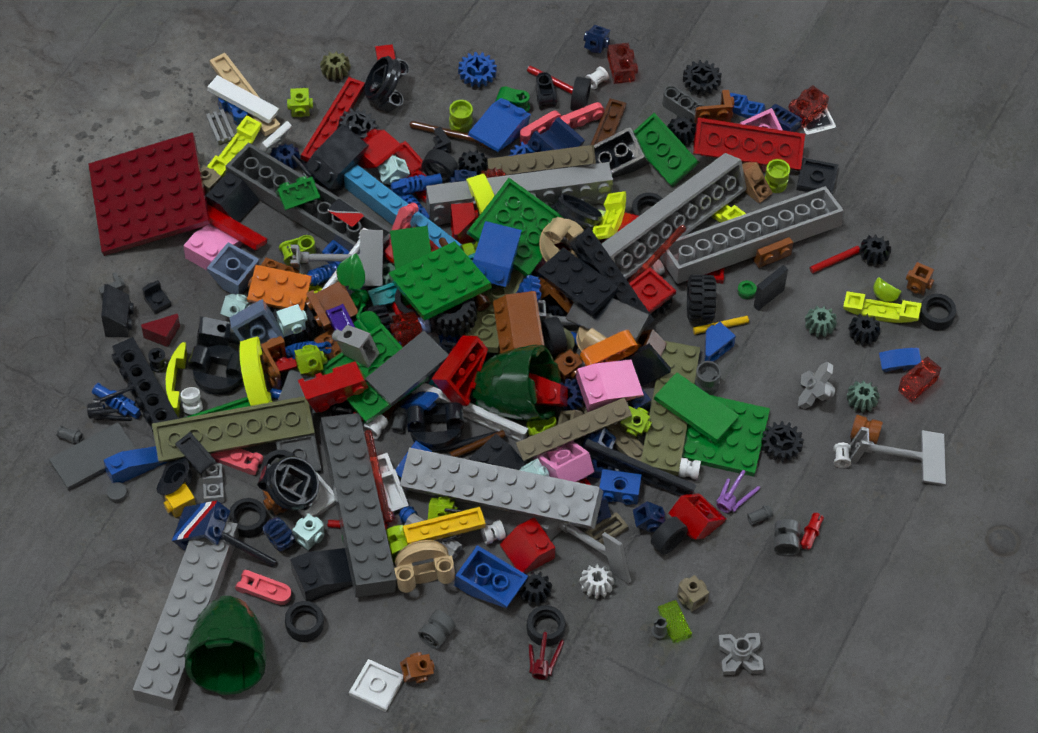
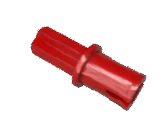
(811, 531)

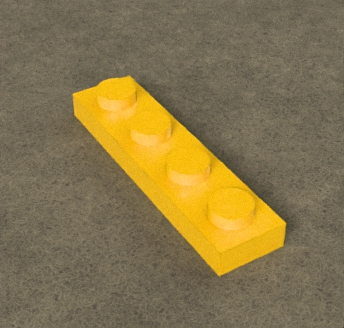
(444, 526)

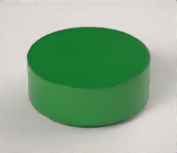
(747, 290)

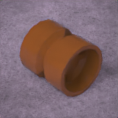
(873, 425)

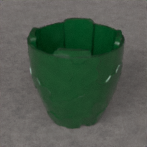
(505, 383)
(226, 648)

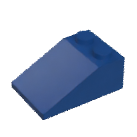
(500, 125)
(497, 252)
(489, 578)

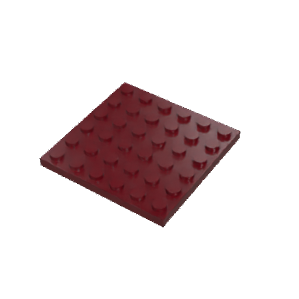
(148, 194)

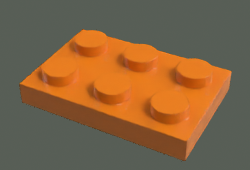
(279, 287)

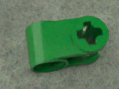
(515, 97)

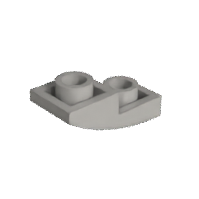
(213, 483)

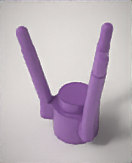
(727, 501)

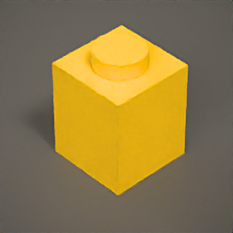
(178, 500)

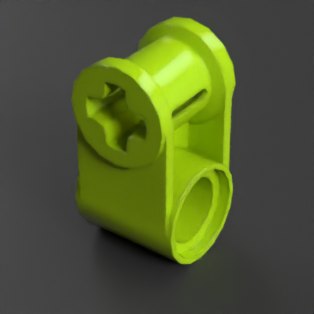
(303, 242)

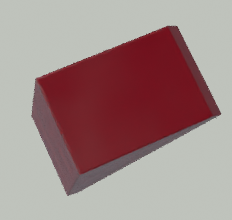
(161, 330)

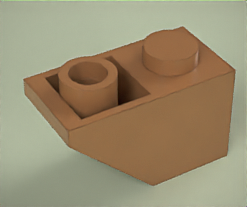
(755, 182)

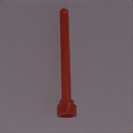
(659, 252)
(388, 515)

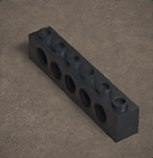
(592, 252)
(130, 351)

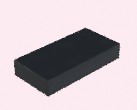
(195, 453)

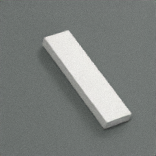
(243, 99)

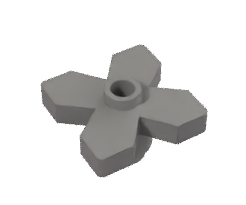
(816, 385)
(739, 653)

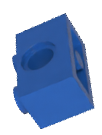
(628, 481)

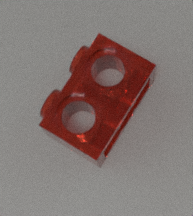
(621, 63)
(809, 105)
(405, 327)
(919, 379)

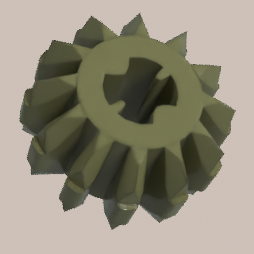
(335, 66)

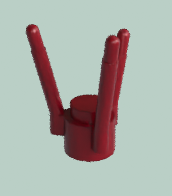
(540, 669)

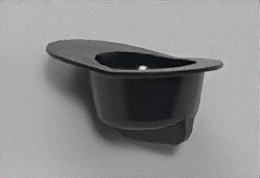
(174, 475)

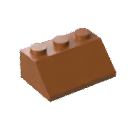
(518, 321)

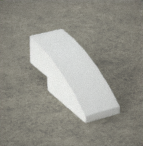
(394, 492)

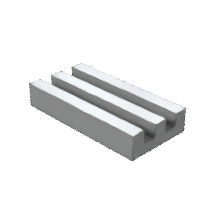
(216, 116)

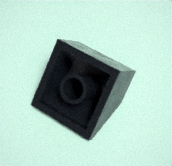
(232, 197)
(116, 312)

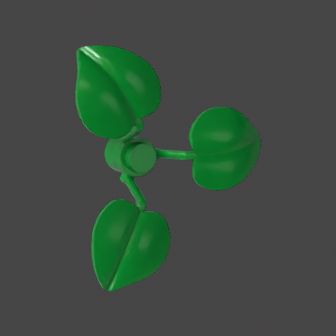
(352, 274)

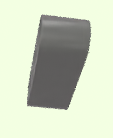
(680, 103)

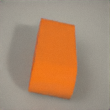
(610, 349)

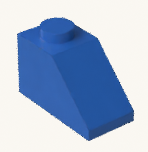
(718, 341)

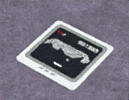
(820, 123)

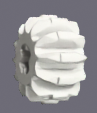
(598, 574)

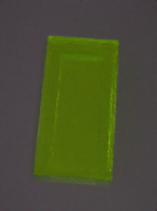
(676, 623)

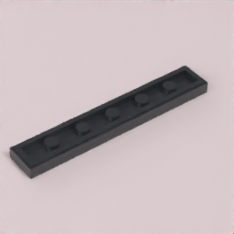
(630, 465)

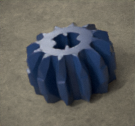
(283, 154)
(577, 397)
(279, 534)

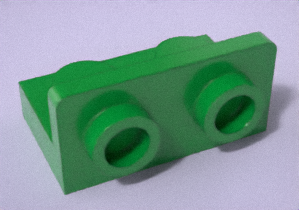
(297, 193)

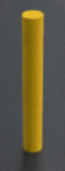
(728, 323)

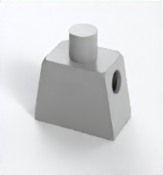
(356, 344)

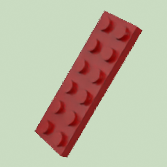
(748, 142)

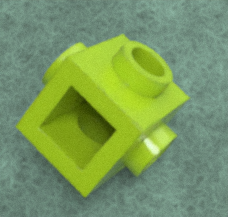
(300, 102)
(309, 359)
(640, 428)
(437, 507)

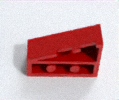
(460, 368)
(333, 387)
(549, 392)

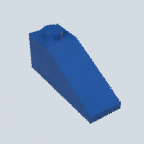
(131, 463)

